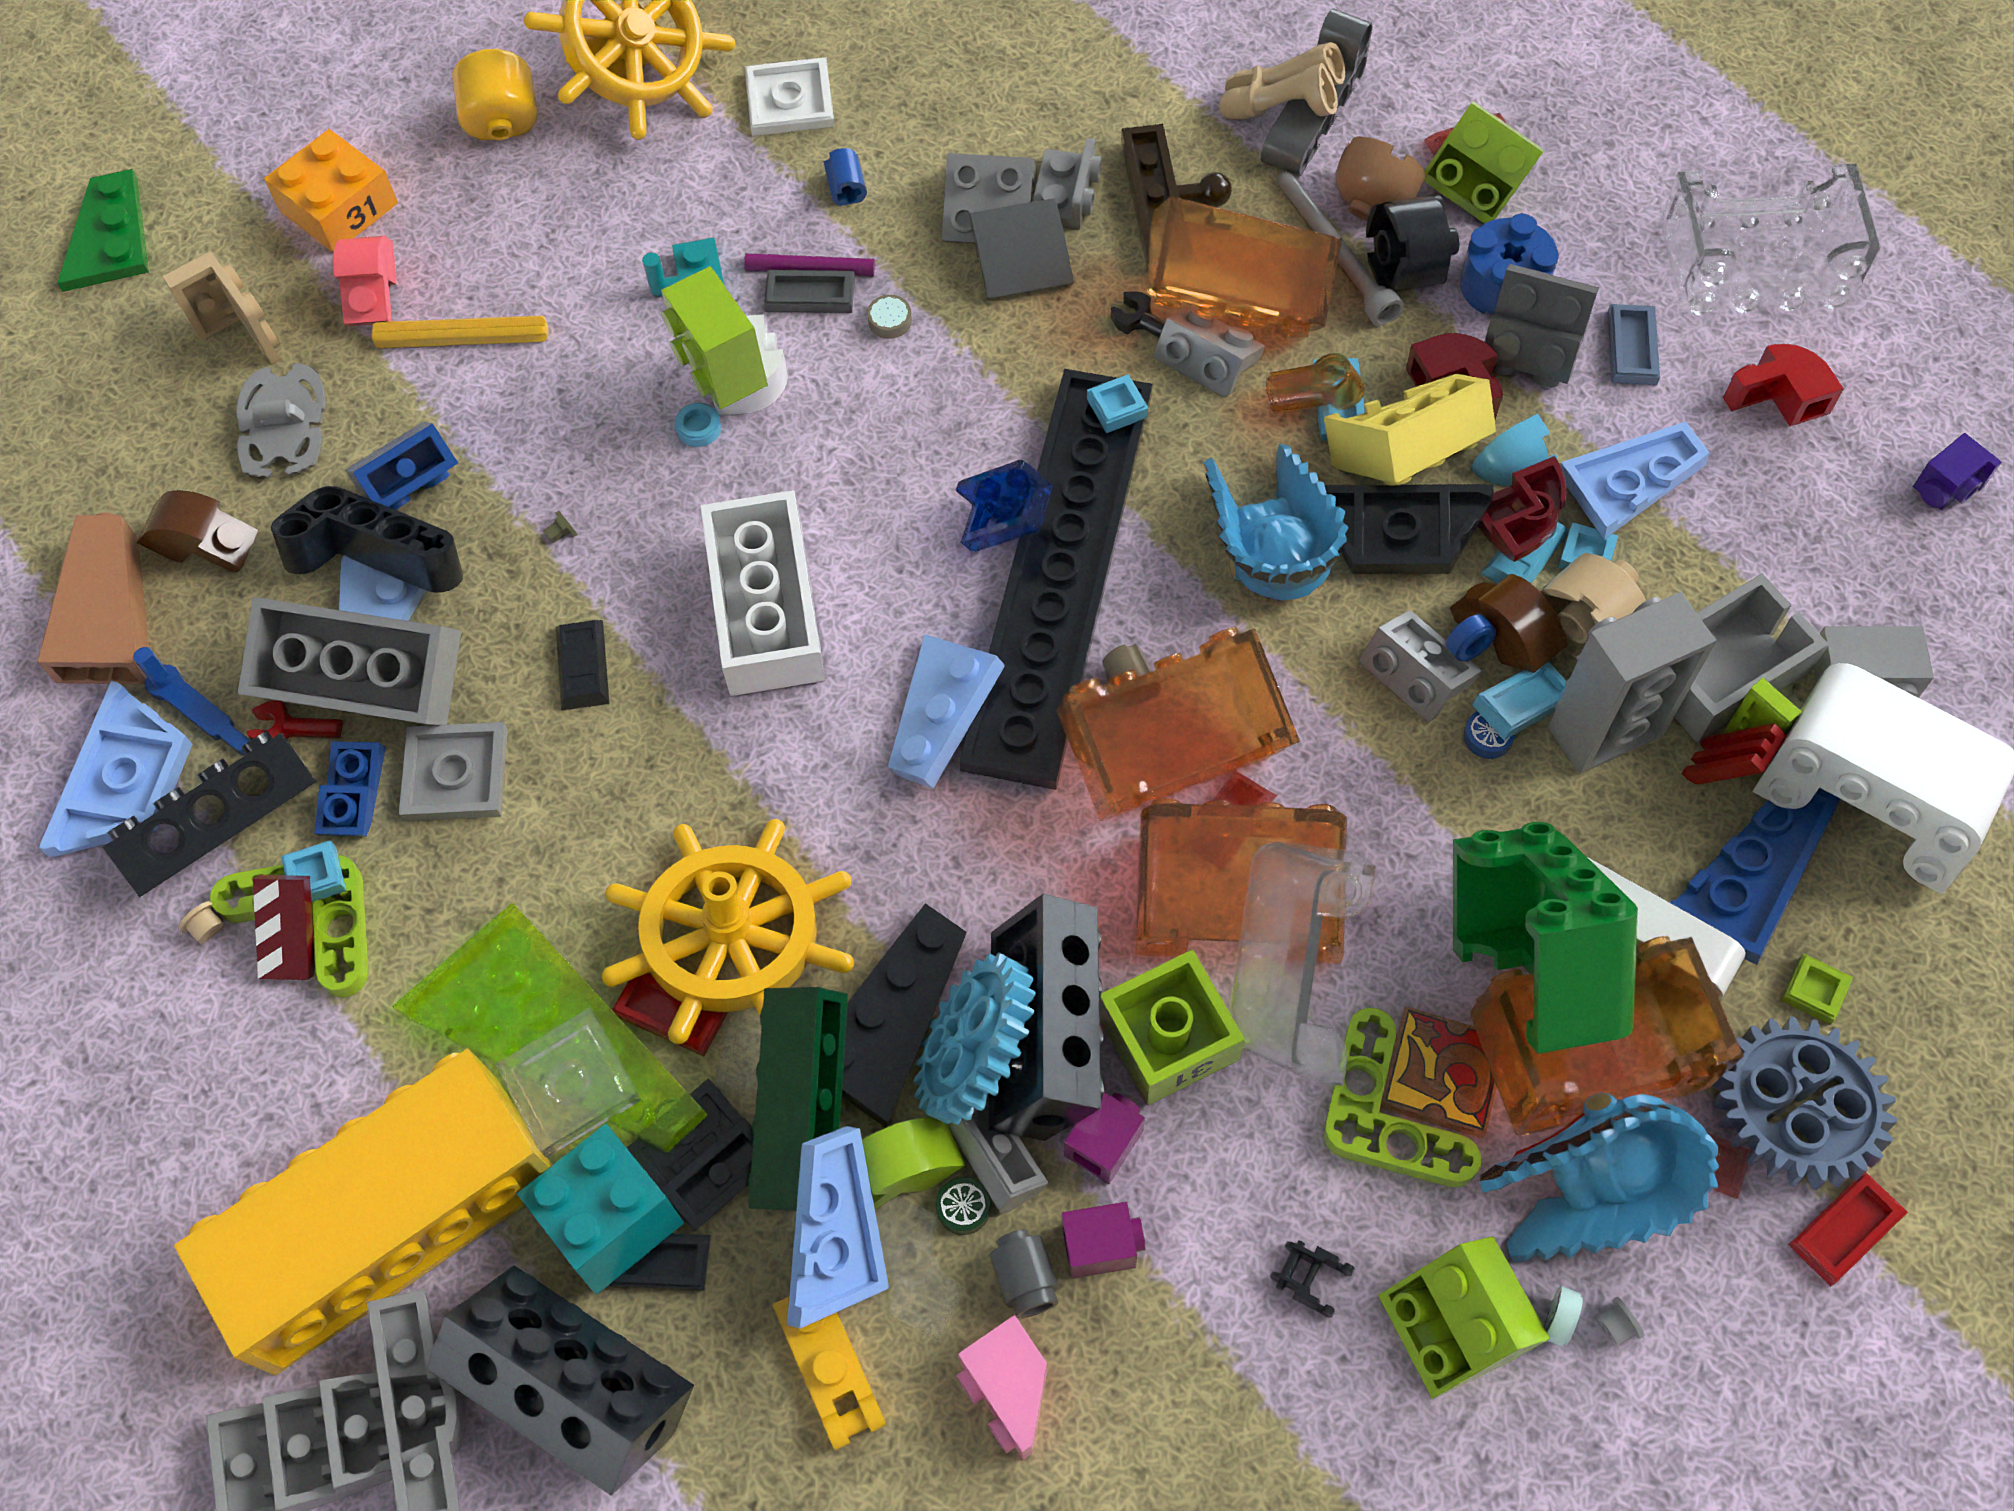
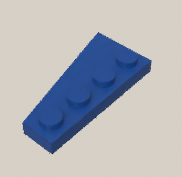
(1759, 872)

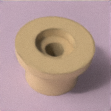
(201, 922)

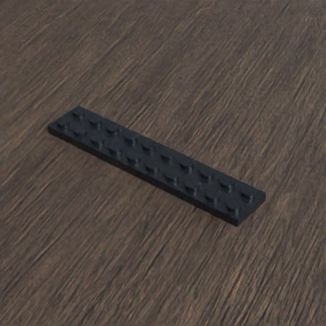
(1055, 590)

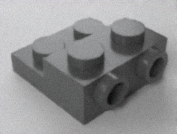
(1539, 324)

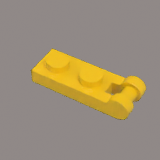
(831, 1374)

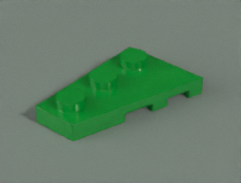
(107, 234)

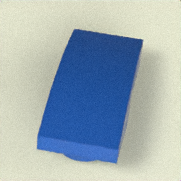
(351, 790)

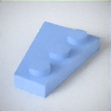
(940, 707)
(836, 1230)

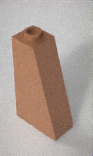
(97, 606)

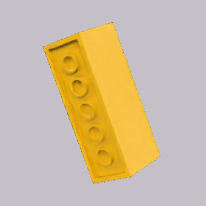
(362, 1214)

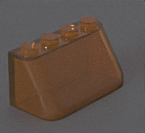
(1241, 267)

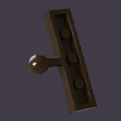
(1154, 180)

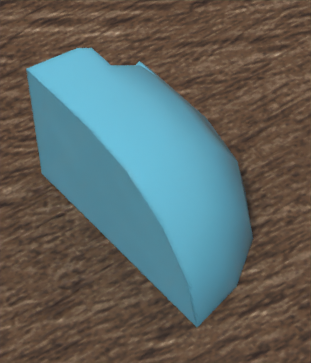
(1512, 452)

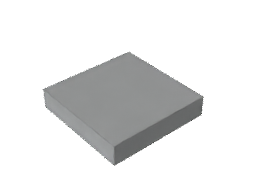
(453, 771)

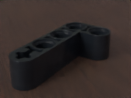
(385, 539)

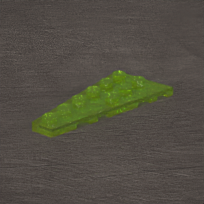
(515, 988)

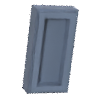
(1633, 344)

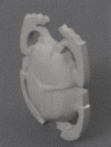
(280, 420)

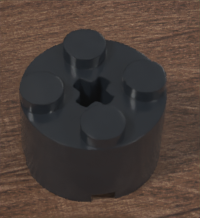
(1411, 243)

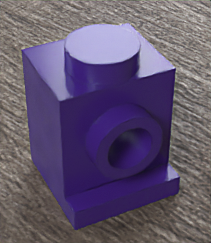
(1956, 473)

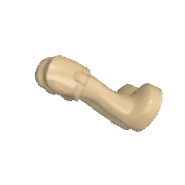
(1304, 77)

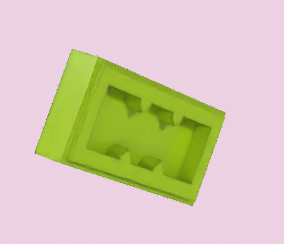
(1762, 707)

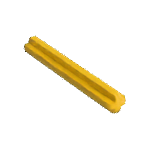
(460, 331)

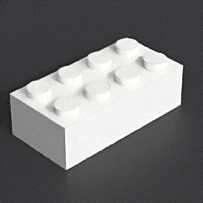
(761, 593)

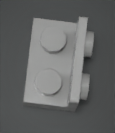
(1068, 180)
(1417, 664)

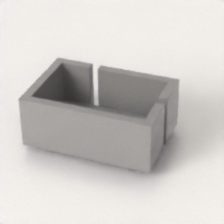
(1746, 653)

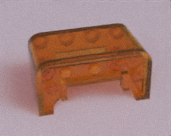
(1176, 723)
(1674, 1051)

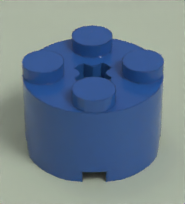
(1495, 247)

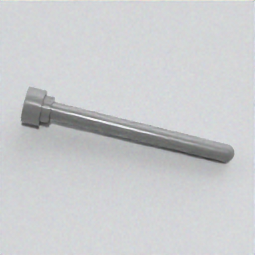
(1377, 299)

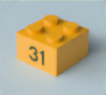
(331, 189)

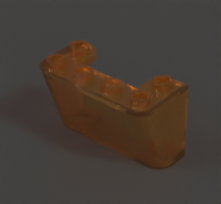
(1199, 864)

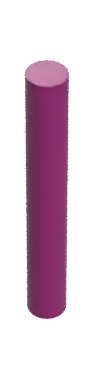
(767, 262)

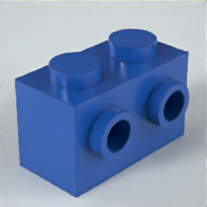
(403, 466)

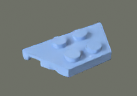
(120, 773)

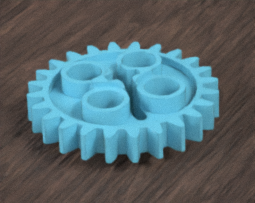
(974, 1039)

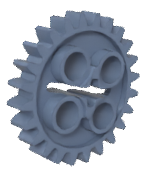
(1836, 1143)

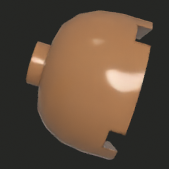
(1372, 175)

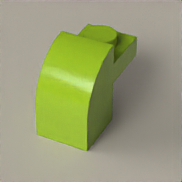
(909, 1158)

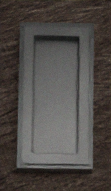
(809, 291)

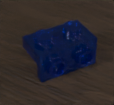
(1005, 504)

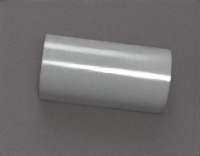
(998, 1161)

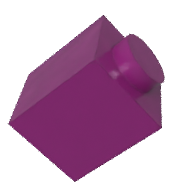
(1105, 1137)
(1101, 1239)

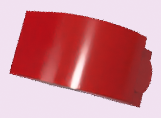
(1791, 377)

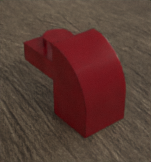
(1452, 355)

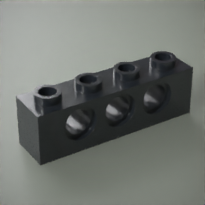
(148, 868)

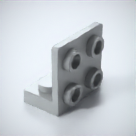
(982, 184)

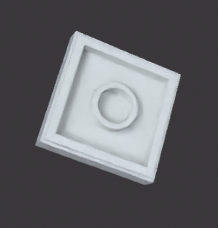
(789, 96)

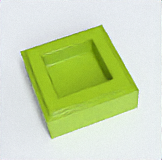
(1817, 988)

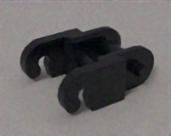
(1317, 1259)

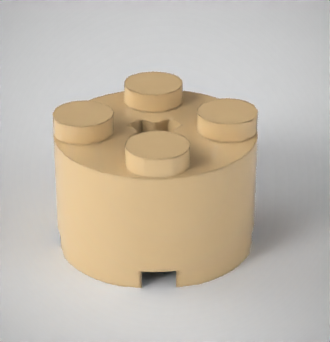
(1590, 592)

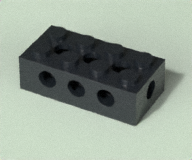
(1059, 1061)
(560, 1378)

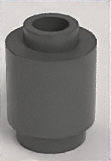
(1024, 1273)

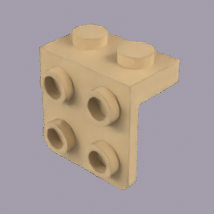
(213, 301)

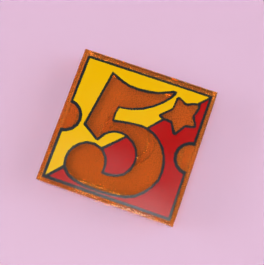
(1439, 1074)

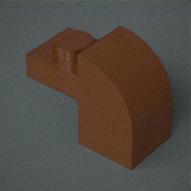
(192, 523)
(1523, 619)

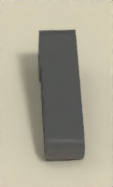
(1297, 129)

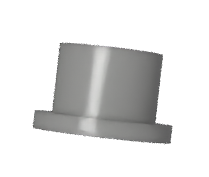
(1620, 1322)

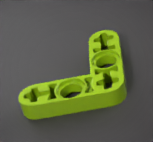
(325, 961)
(1365, 1112)

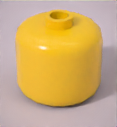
(494, 94)

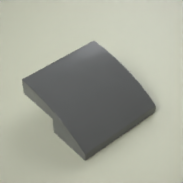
(1021, 248)

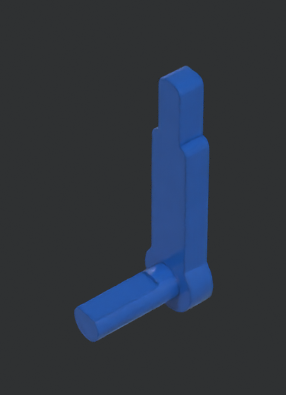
(167, 684)

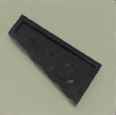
(894, 1011)

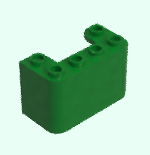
(1550, 909)

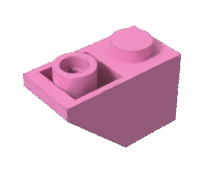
(1011, 1380)

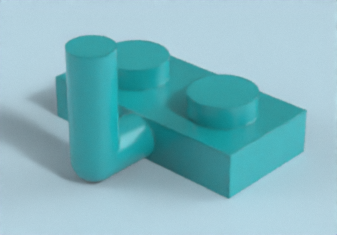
(689, 259)

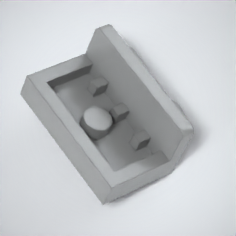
(1207, 349)

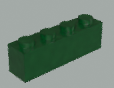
(796, 1087)

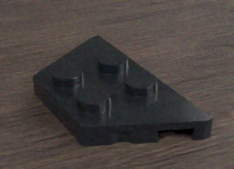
(1409, 525)

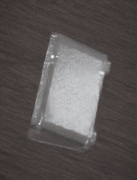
(1278, 953)

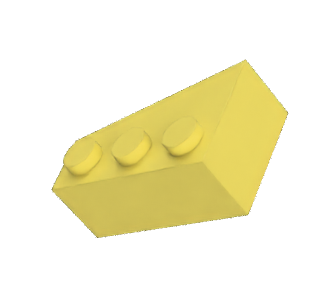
(1412, 433)

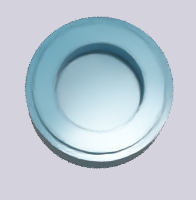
(698, 424)

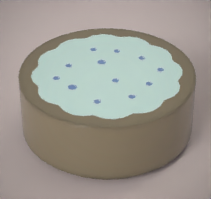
(889, 316)

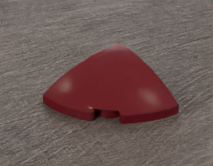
(1527, 511)

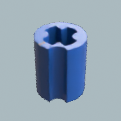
(845, 177)

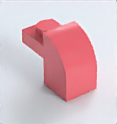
(364, 274)

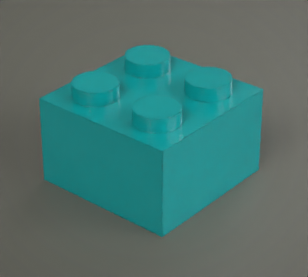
(600, 1208)

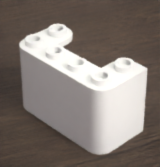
(1897, 764)

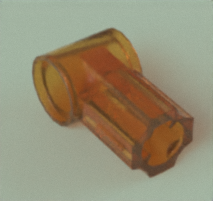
(1314, 387)

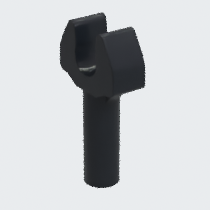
(1141, 318)

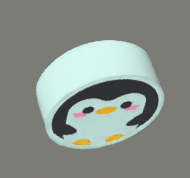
(1563, 1315)

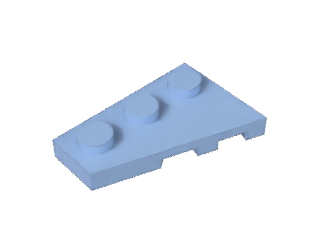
(1633, 475)

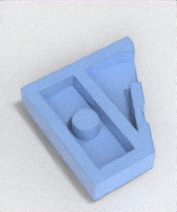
(375, 592)

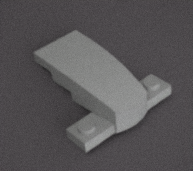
(350, 1430)

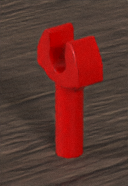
(293, 726)

